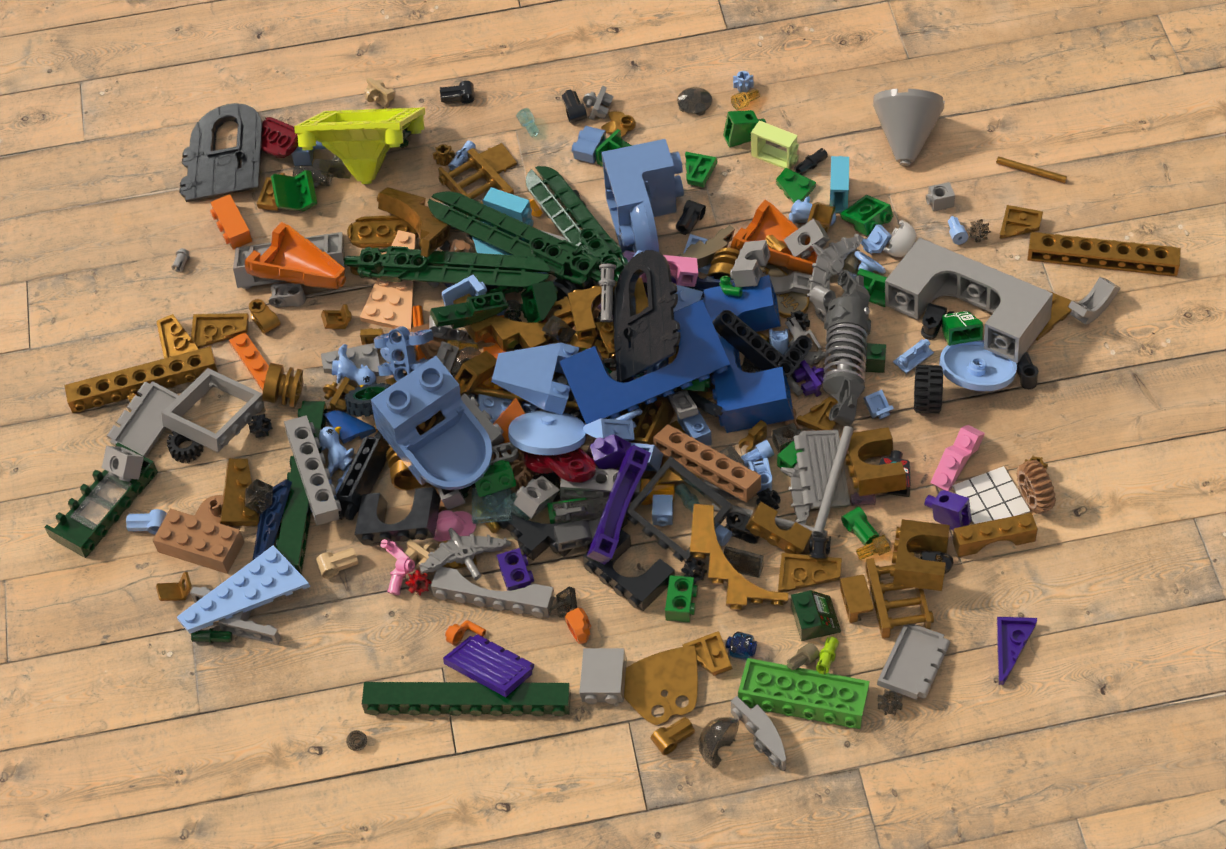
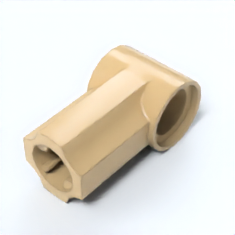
(331, 564)

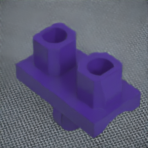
(812, 376)

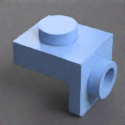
(878, 405)

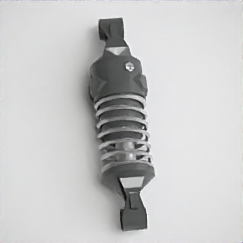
(846, 340)

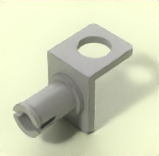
(797, 331)

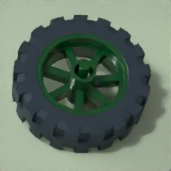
(359, 400)

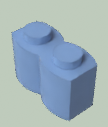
(588, 141)

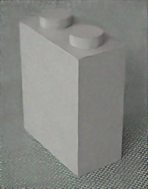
(603, 675)

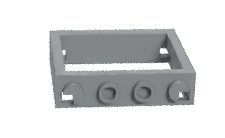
(173, 413)

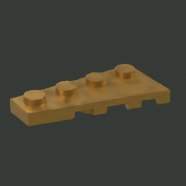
(233, 507)

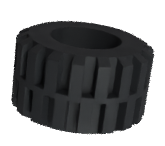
(928, 389)

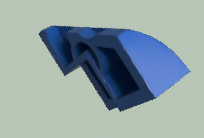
(350, 426)

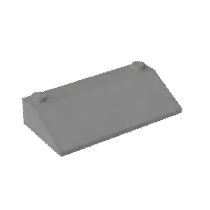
(328, 243)

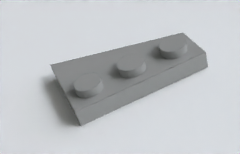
(362, 354)

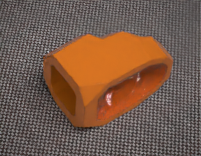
(578, 625)

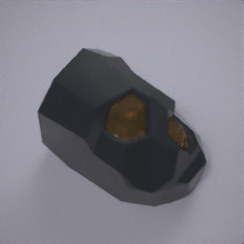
(939, 557)

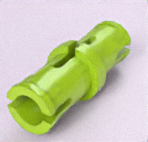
(827, 655)

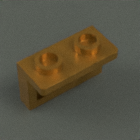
(266, 199)

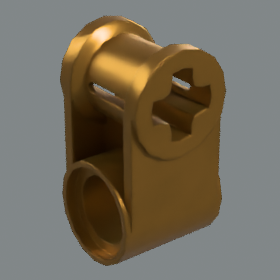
(263, 316)

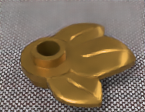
(619, 121)

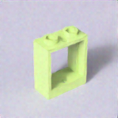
(771, 154)

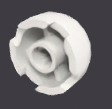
(901, 240)

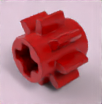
(413, 578)

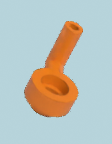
(456, 632)

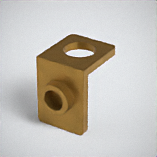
(174, 591)

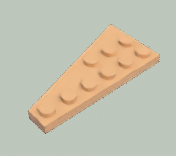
(392, 302)

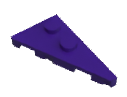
(1011, 640)

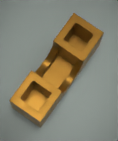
(763, 524)

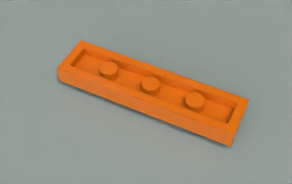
(250, 357)

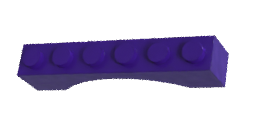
(610, 524)

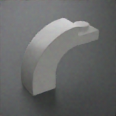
(1095, 302)

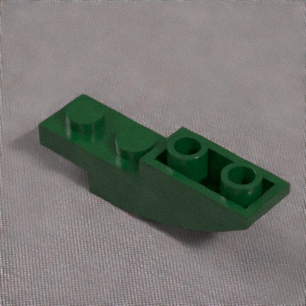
(472, 311)

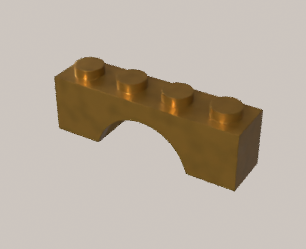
(972, 538)

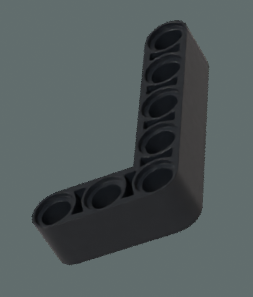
(757, 348)

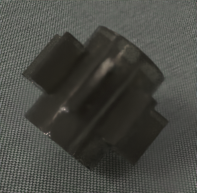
(980, 227)
(890, 696)

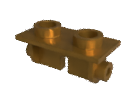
(606, 331)

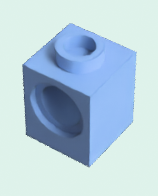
(662, 510)

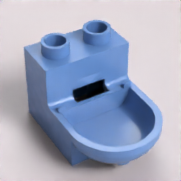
(640, 187)
(451, 452)

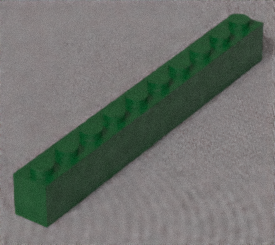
(297, 511)
(464, 698)

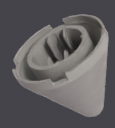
(907, 120)

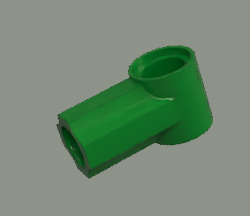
(858, 523)

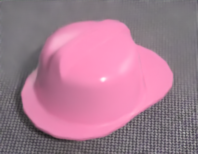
(459, 521)

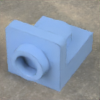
(877, 240)

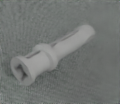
(607, 283)

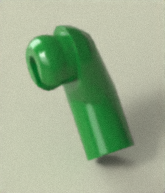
(728, 289)

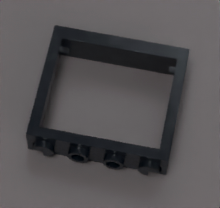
(648, 529)

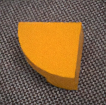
(536, 211)

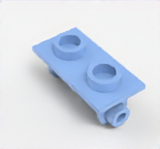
(914, 356)

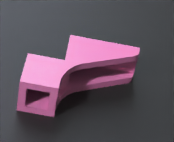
(956, 457)

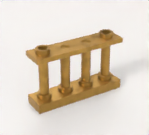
(484, 171)
(882, 606)

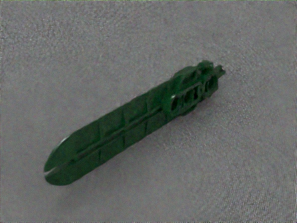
(592, 237)
(558, 254)
(448, 267)

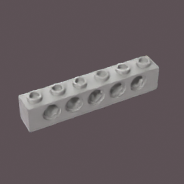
(322, 511)

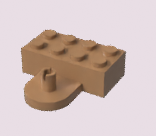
(200, 537)

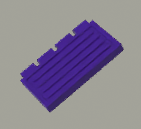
(489, 664)

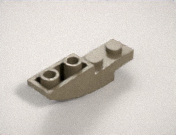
(705, 252)

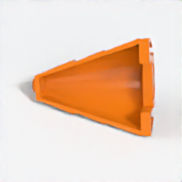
(771, 221)
(295, 261)

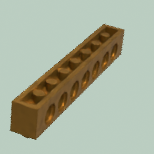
(1104, 254)
(119, 384)

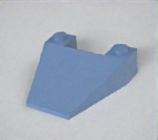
(531, 372)

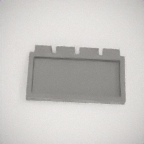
(144, 423)
(817, 459)
(914, 661)

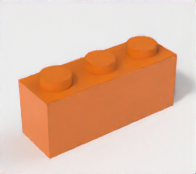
(230, 222)

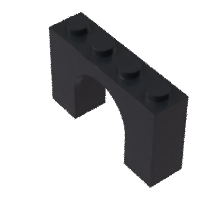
(417, 525)
(638, 590)

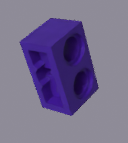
(514, 572)

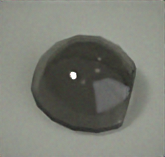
(715, 735)

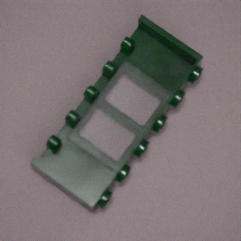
(98, 508)

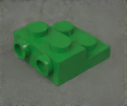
(867, 214)

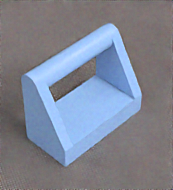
(607, 427)

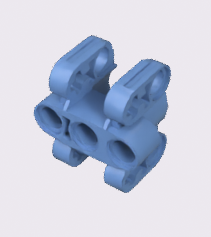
(403, 343)

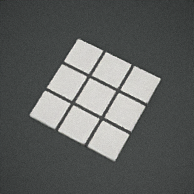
(992, 496)

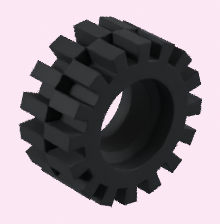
(183, 453)

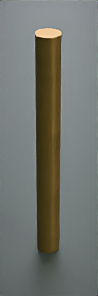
(1031, 169)

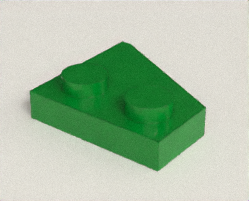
(699, 168)
(795, 185)

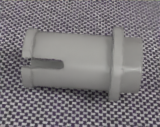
(181, 258)

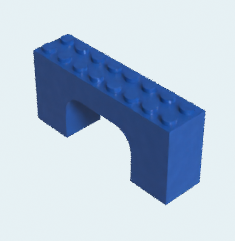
(741, 394)
(604, 398)

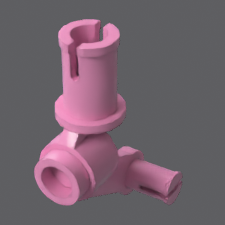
(403, 566)

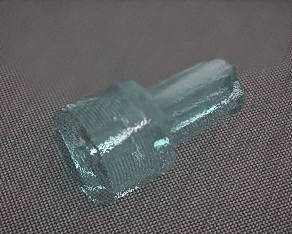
(527, 120)

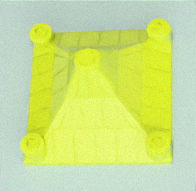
(360, 136)

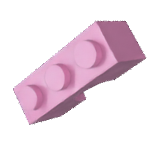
(682, 269)

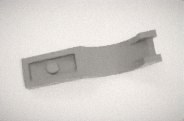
(794, 282)
(683, 404)

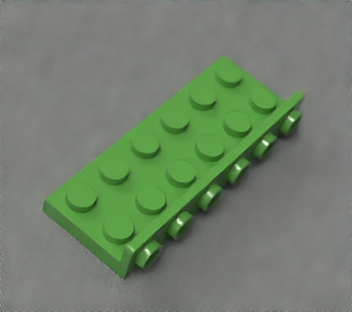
(803, 693)

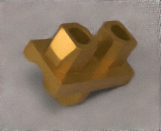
(337, 402)

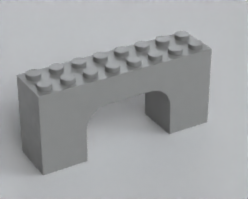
(934, 271)

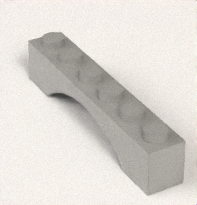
(531, 600)

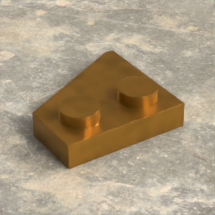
(818, 416)

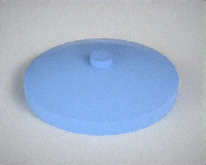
(976, 367)
(546, 433)

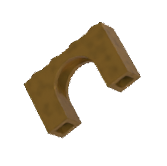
(585, 302)
(870, 478)
(912, 571)

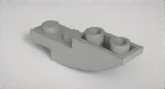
(763, 730)

